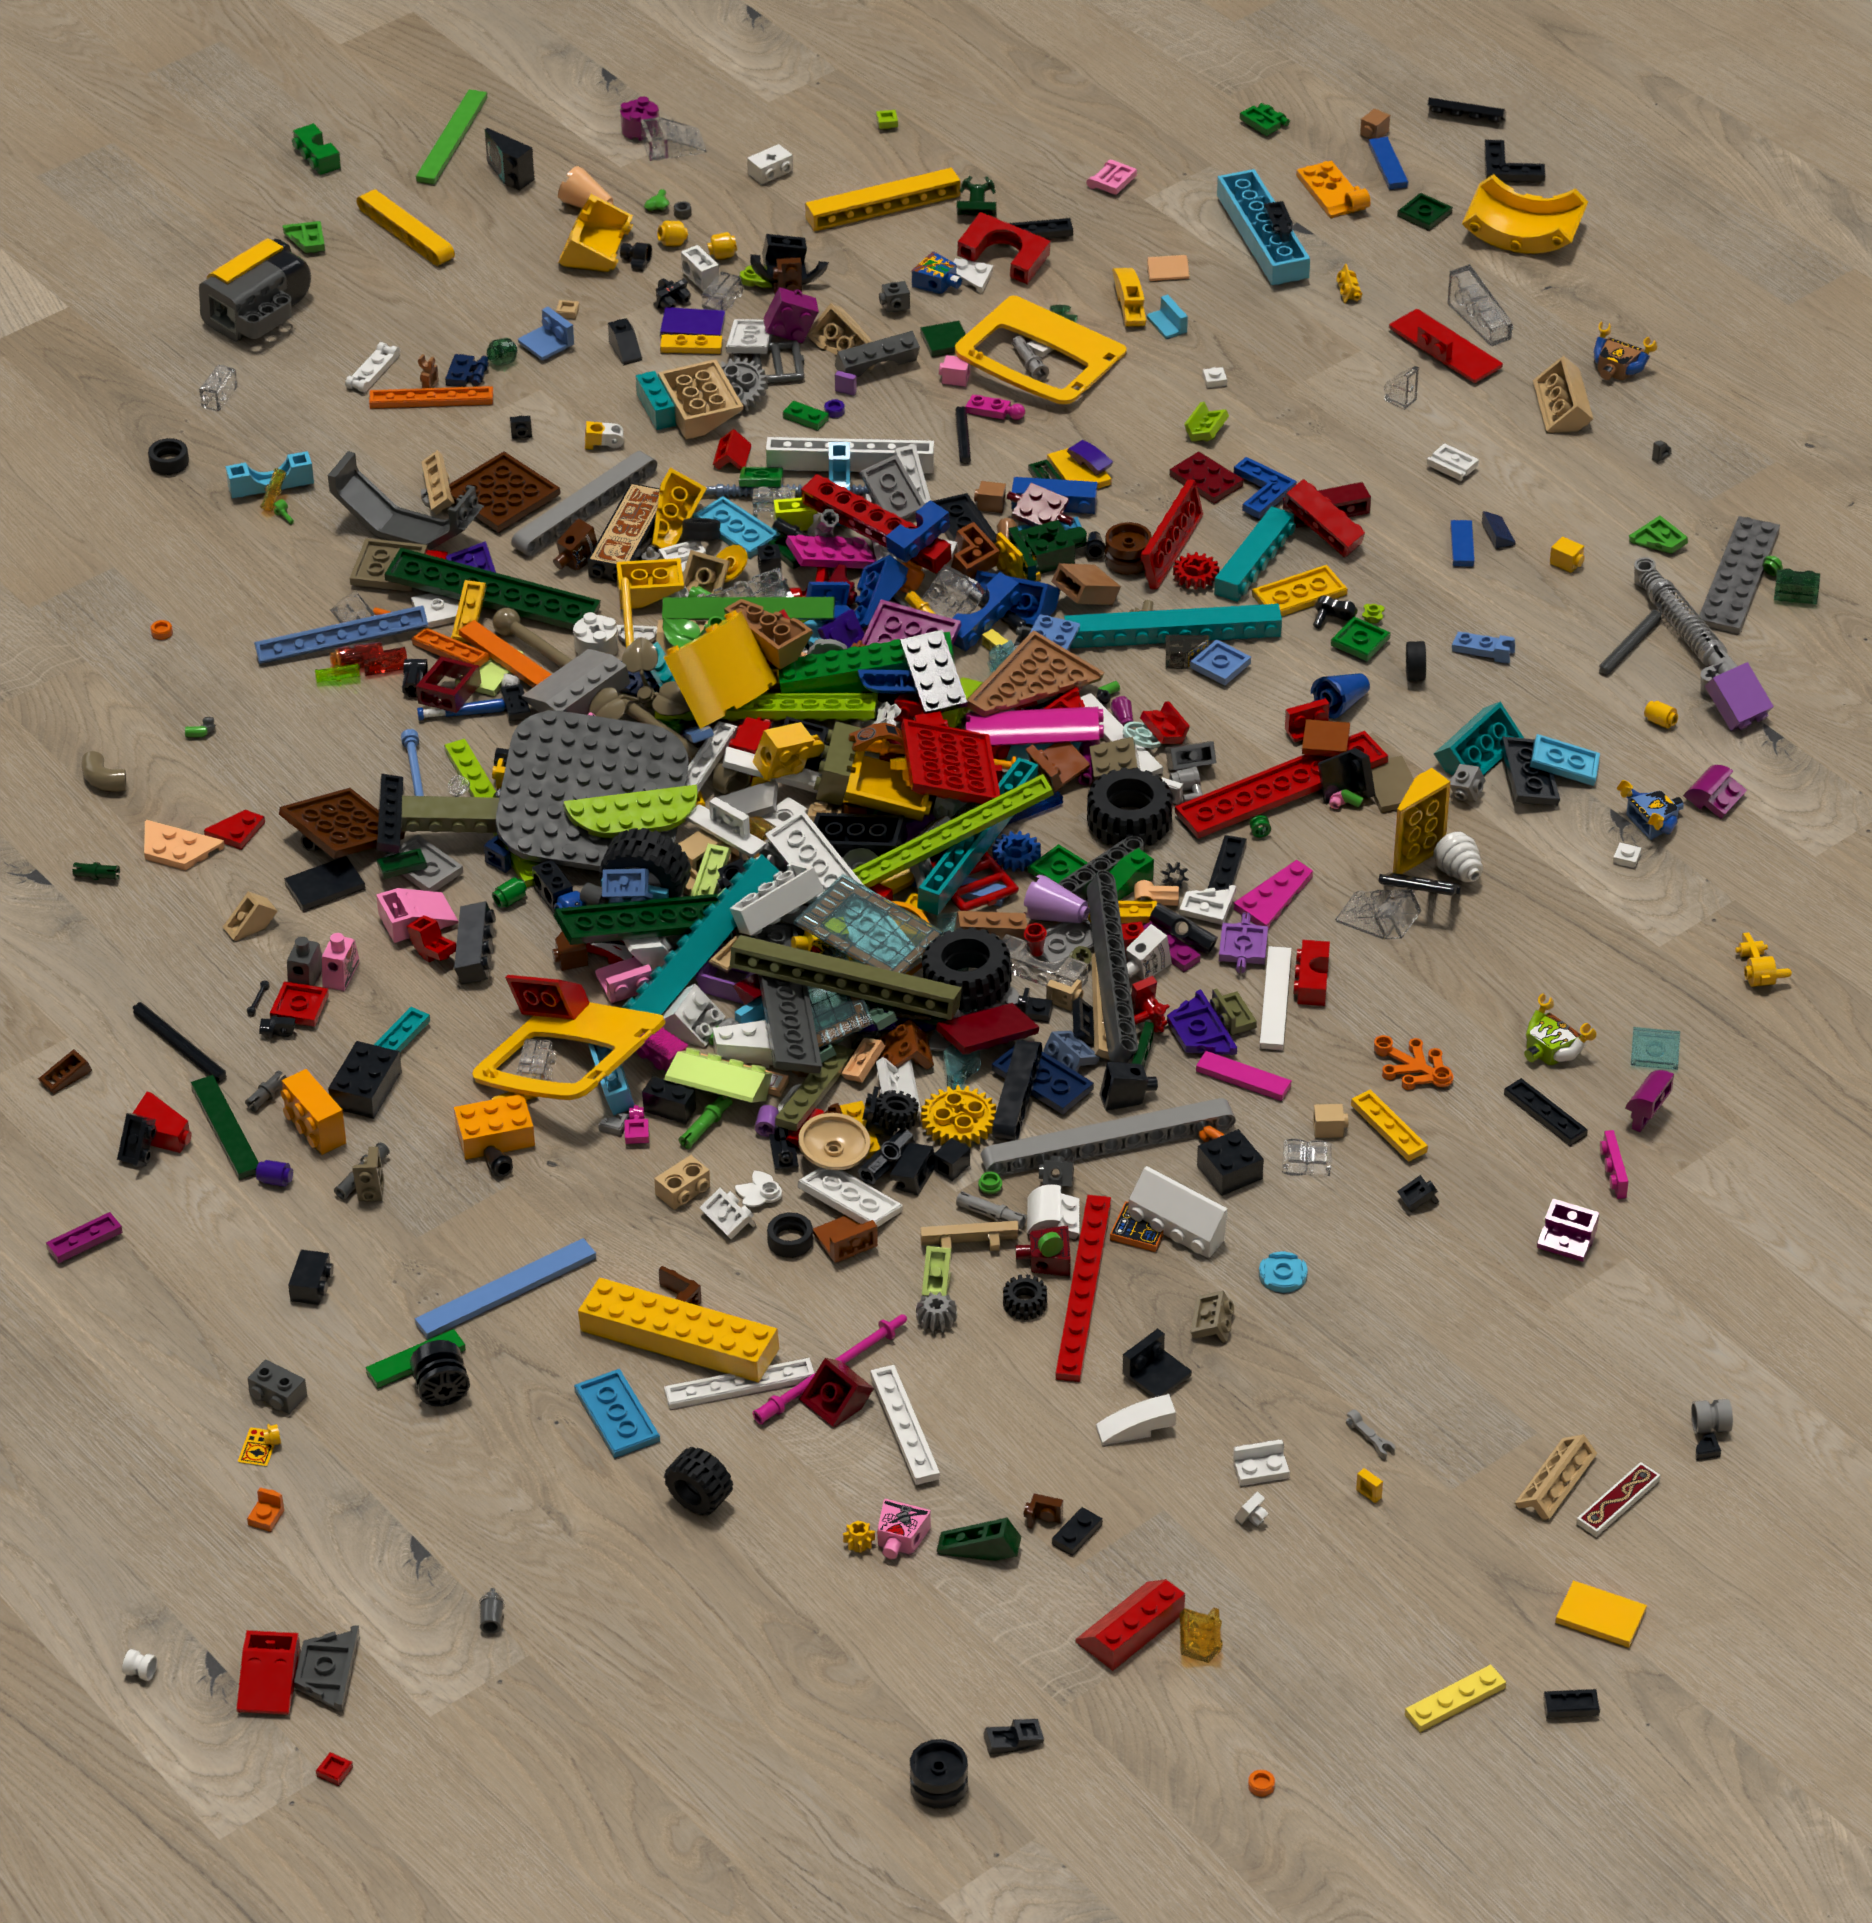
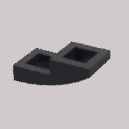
(1018, 1736)

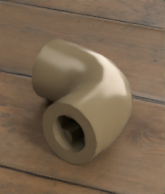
(101, 777)

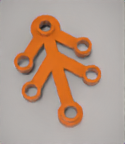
(1439, 1075)

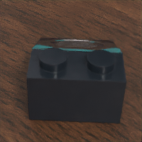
(509, 159)

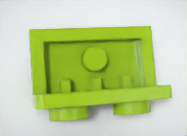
(1205, 423)

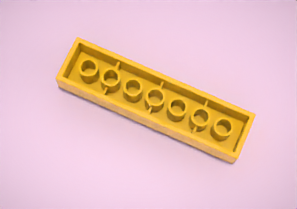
(679, 1329)

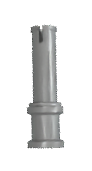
(1033, 362)

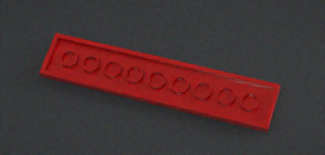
(1265, 790)

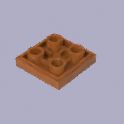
(1325, 738)

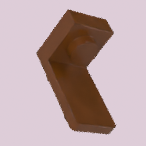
(687, 1290)

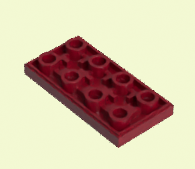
(987, 1028)

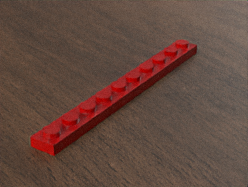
(1083, 1288)

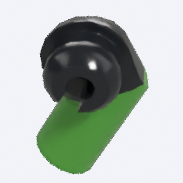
(1104, 692)

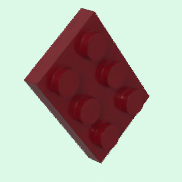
(1211, 478)

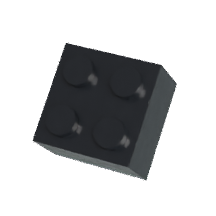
(1230, 1162)

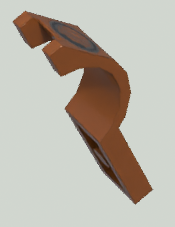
(875, 732)

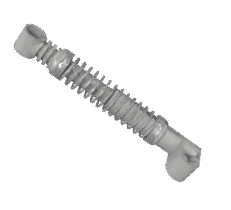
(1698, 634)

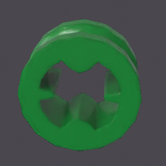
(1262, 831)

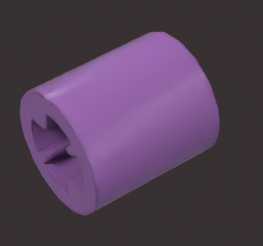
(766, 1120)

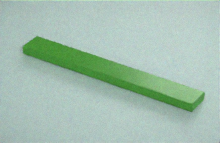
(451, 137)
(706, 607)

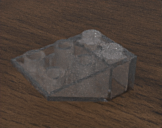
(670, 139)
(953, 593)
(1381, 912)

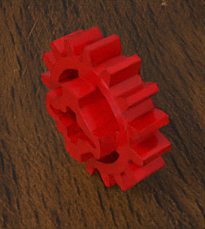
(1195, 570)

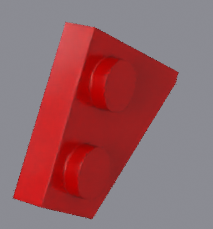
(236, 829)

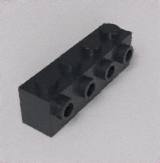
(474, 942)

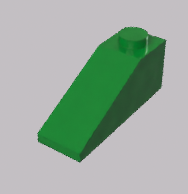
(1130, 870)

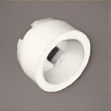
(509, 680)

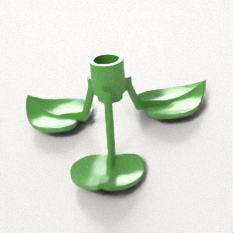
(684, 631)

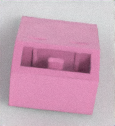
(403, 906)

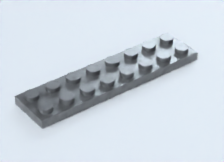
(1738, 574)

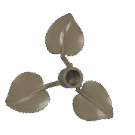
(641, 657)

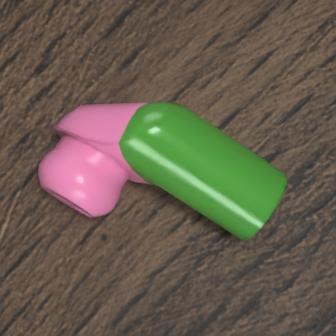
(1343, 797)

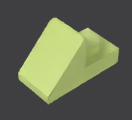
(936, 1270)

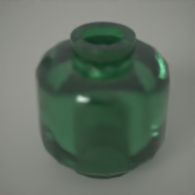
(502, 351)

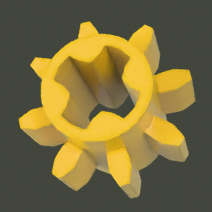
(859, 1536)

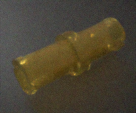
(273, 490)

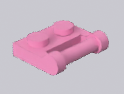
(1116, 180)

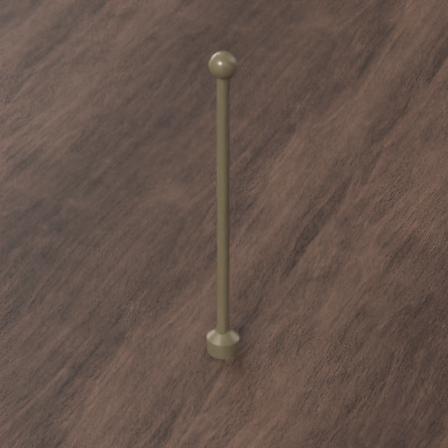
(507, 622)

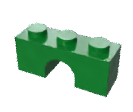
(309, 143)

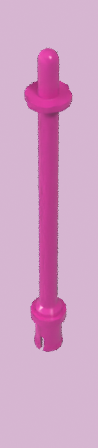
(777, 1404)

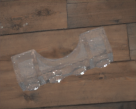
(1041, 972)

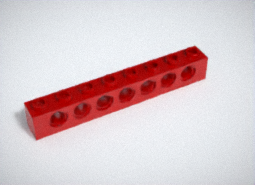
(869, 519)

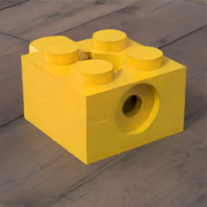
(786, 750)

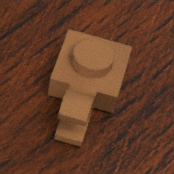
(429, 375)

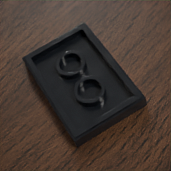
(324, 883)

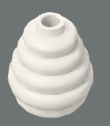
(1458, 857)

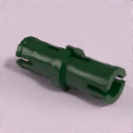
(96, 871)

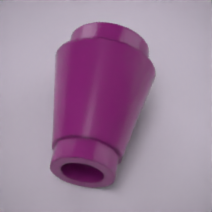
(1122, 709)

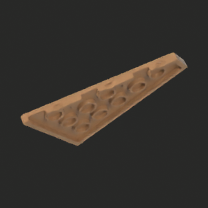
(1031, 673)

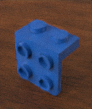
(838, 590)

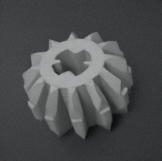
(936, 1312)

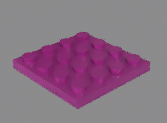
(899, 622)

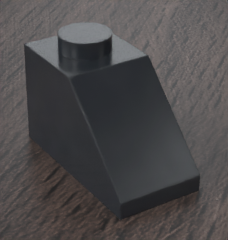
(624, 341)

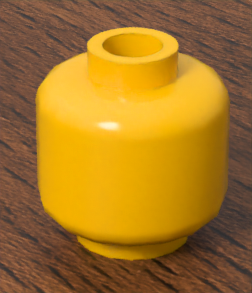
(672, 233)
(722, 246)

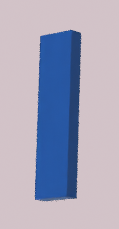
(1388, 163)

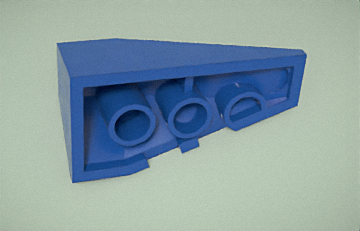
(878, 583)

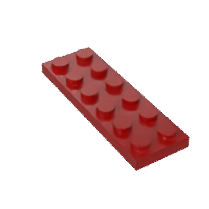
(1172, 534)

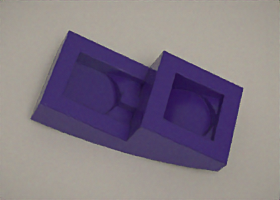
(1094, 458)

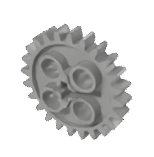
(747, 381)

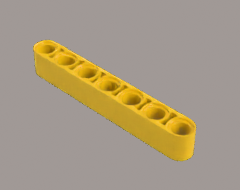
(405, 227)

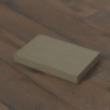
(1391, 783)

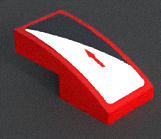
(614, 950)

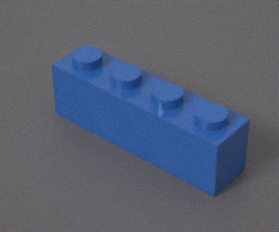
(1081, 494)

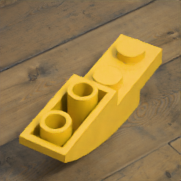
(1131, 296)

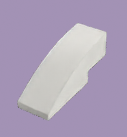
(1137, 1420)

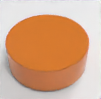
(161, 630)
(1261, 1783)

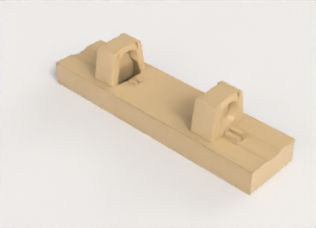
(437, 482)
(974, 1232)

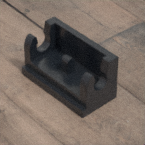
(914, 1168)

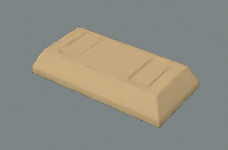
(722, 958)

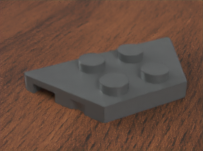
(327, 1667)

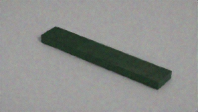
(225, 1126)

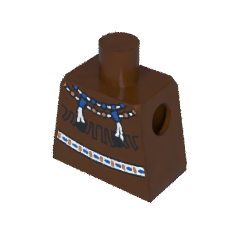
(575, 546)

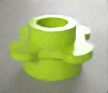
(1373, 613)

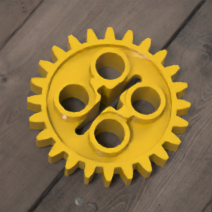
(958, 1115)

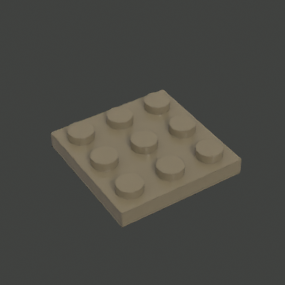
(374, 561)

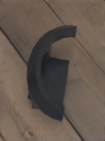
(784, 247)

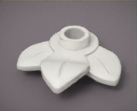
(760, 1191)

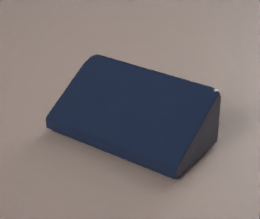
(1497, 530)

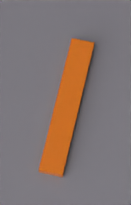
(431, 397)
(503, 653)

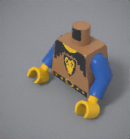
(1619, 358)

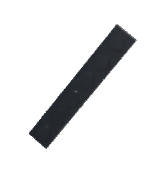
(389, 814)

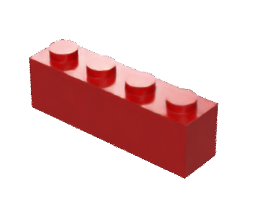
(1324, 518)

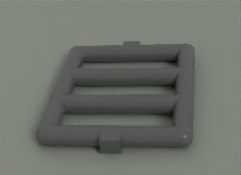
(780, 376)

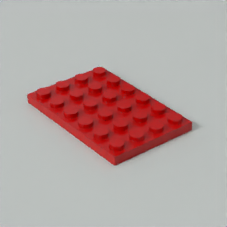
(949, 762)

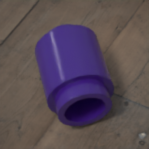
(274, 1173)

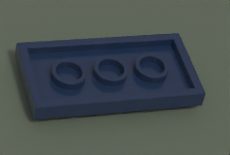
(1054, 1082)

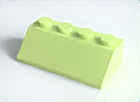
(719, 1076)

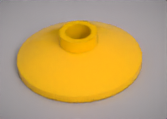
(738, 559)

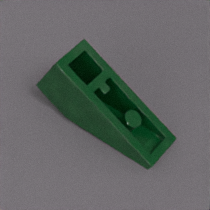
(983, 1541)

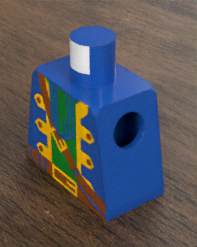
(935, 274)

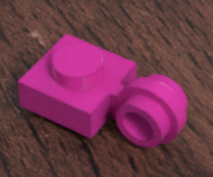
(637, 1127)

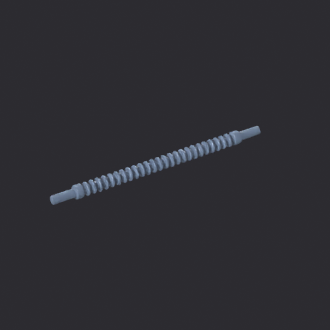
(721, 490)

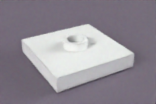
(438, 608)

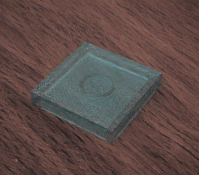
(1655, 1048)

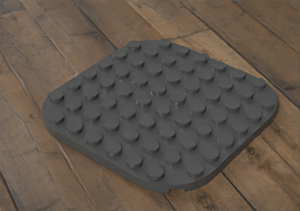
(574, 758)

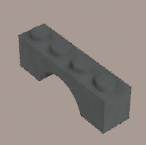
(898, 348)

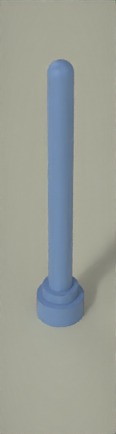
(410, 741)

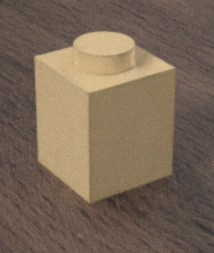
(1329, 1120)

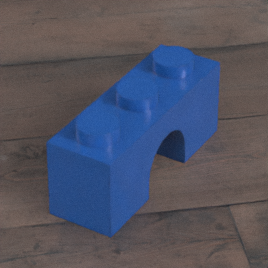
(931, 523)

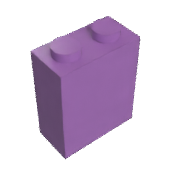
(1739, 697)

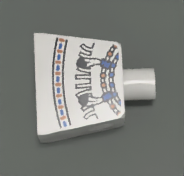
(1148, 953)

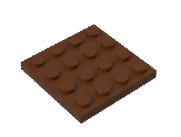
(506, 490)
(336, 822)

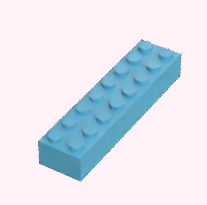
(1244, 200)

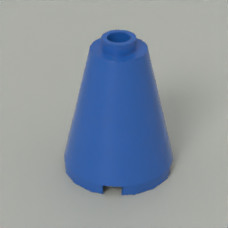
(1340, 691)

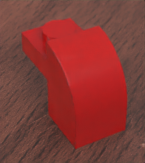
(428, 940)

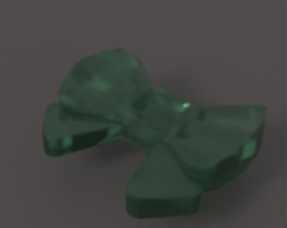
(1061, 309)

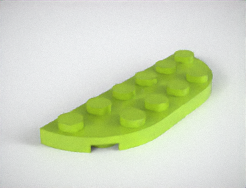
(644, 809)

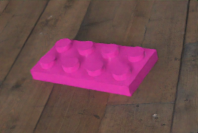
(830, 551)

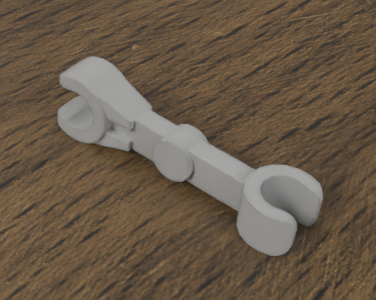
(1379, 1443)

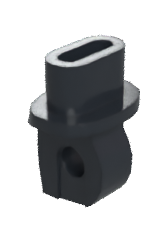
(277, 1026)

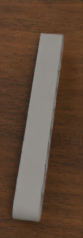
(583, 503)

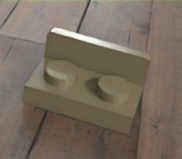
(369, 1177)
(1212, 1316)

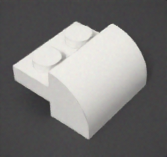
(1051, 1209)

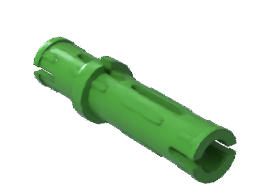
(711, 1114)

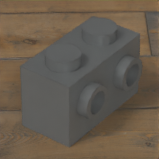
(277, 1386)

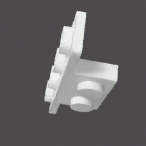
(727, 825)
(897, 1078)

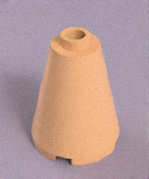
(579, 187)

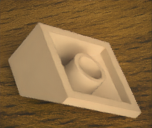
(705, 571)

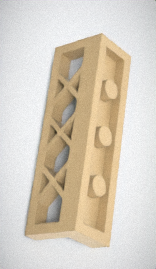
(1557, 1476)

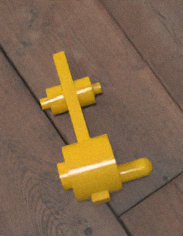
(1759, 970)

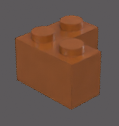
(974, 551)

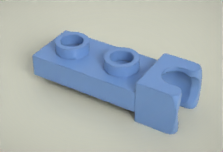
(1485, 646)

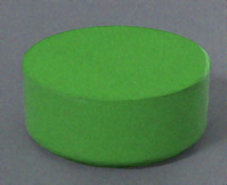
(1050, 1244)

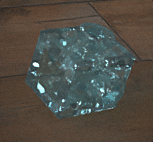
(999, 654)

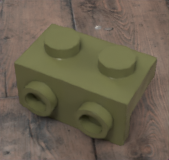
(1233, 1012)

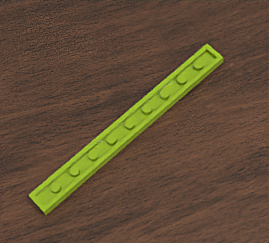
(480, 786)
(954, 831)

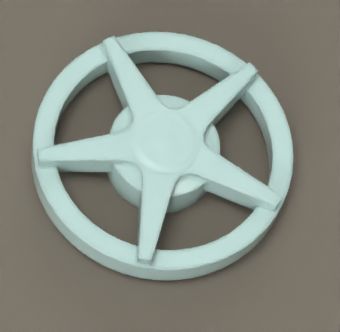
(1142, 735)

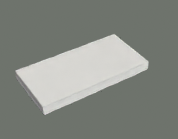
(850, 1196)

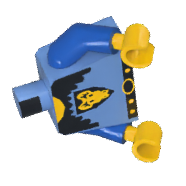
(1651, 811)

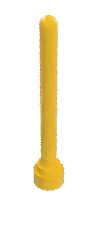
(627, 611)

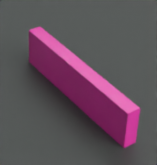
(1243, 1075)

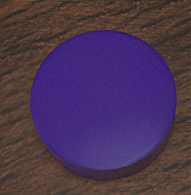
(835, 408)

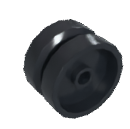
(938, 1773)

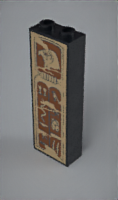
(626, 533)

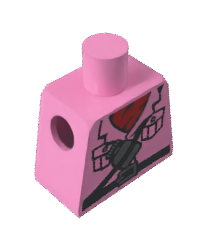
(339, 962)
(902, 1527)

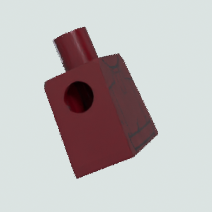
(1041, 1264)

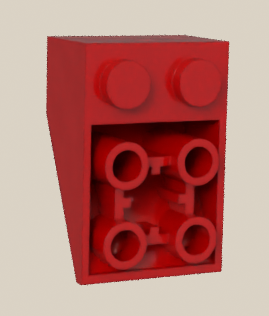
(268, 1672)

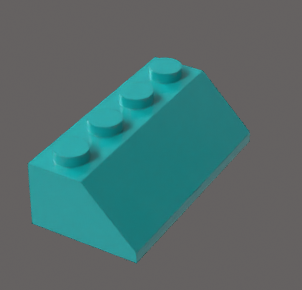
(1478, 740)

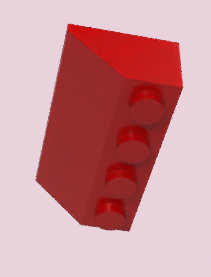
(1133, 1623)

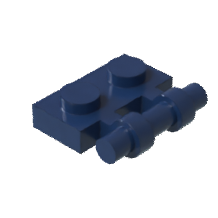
(461, 370)

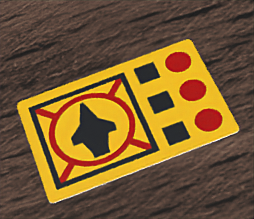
(255, 1449)

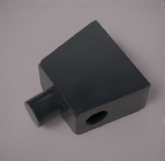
(1125, 1085)

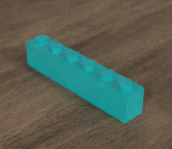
(1254, 554)

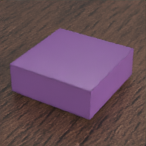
(845, 383)

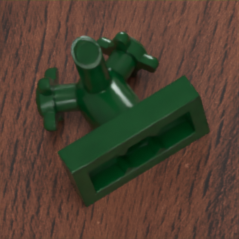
(977, 199)

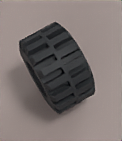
(698, 1481)

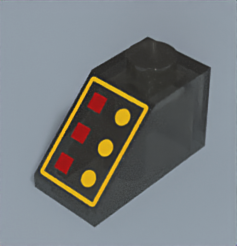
(1183, 649)

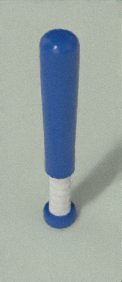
(478, 707)

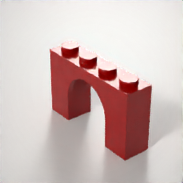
(989, 230)

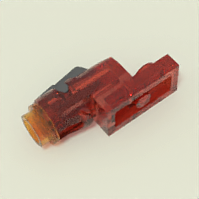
(369, 657)

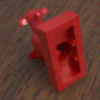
(1146, 1005)

